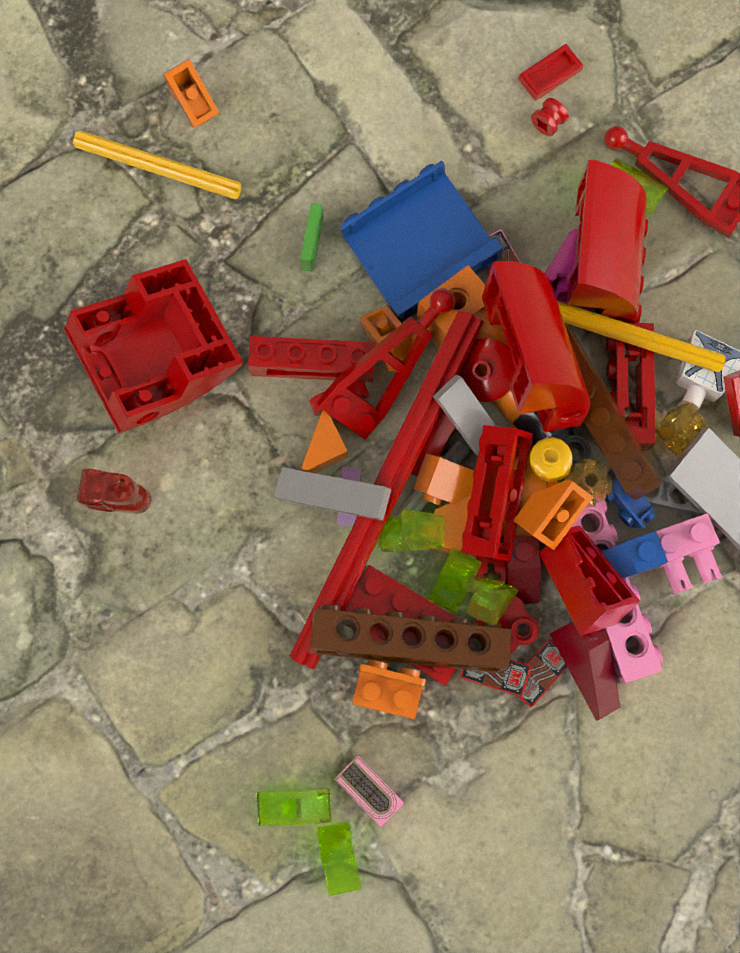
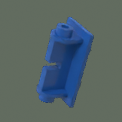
(631, 510)

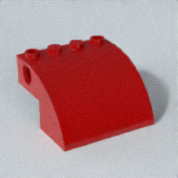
(609, 243)
(152, 346)
(544, 360)

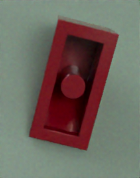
(525, 569)

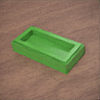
(312, 237)

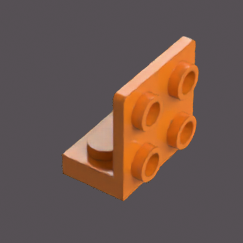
(388, 690)

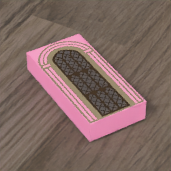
(369, 791)

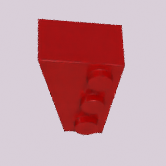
(588, 582)

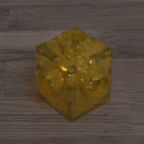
(680, 428)
(602, 480)

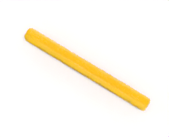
(157, 164)
(642, 337)

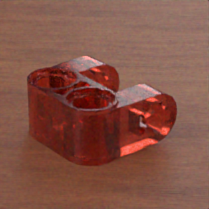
(111, 492)

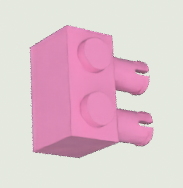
(692, 539)

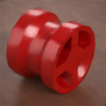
(549, 116)

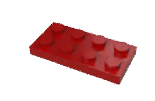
(383, 595)

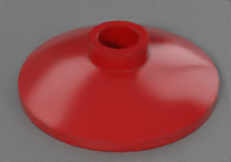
(500, 368)

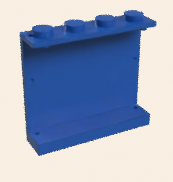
(418, 239)

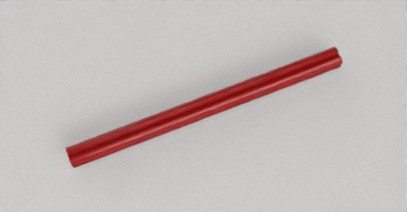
(393, 475)

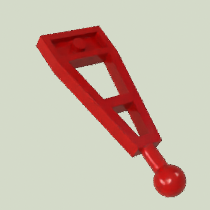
(725, 212)
(352, 408)

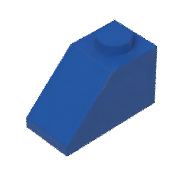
(636, 555)

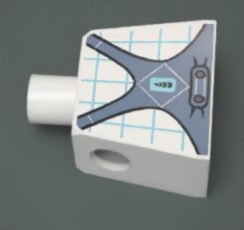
(703, 382)

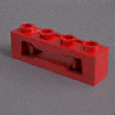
(305, 357)
(645, 385)
(496, 492)

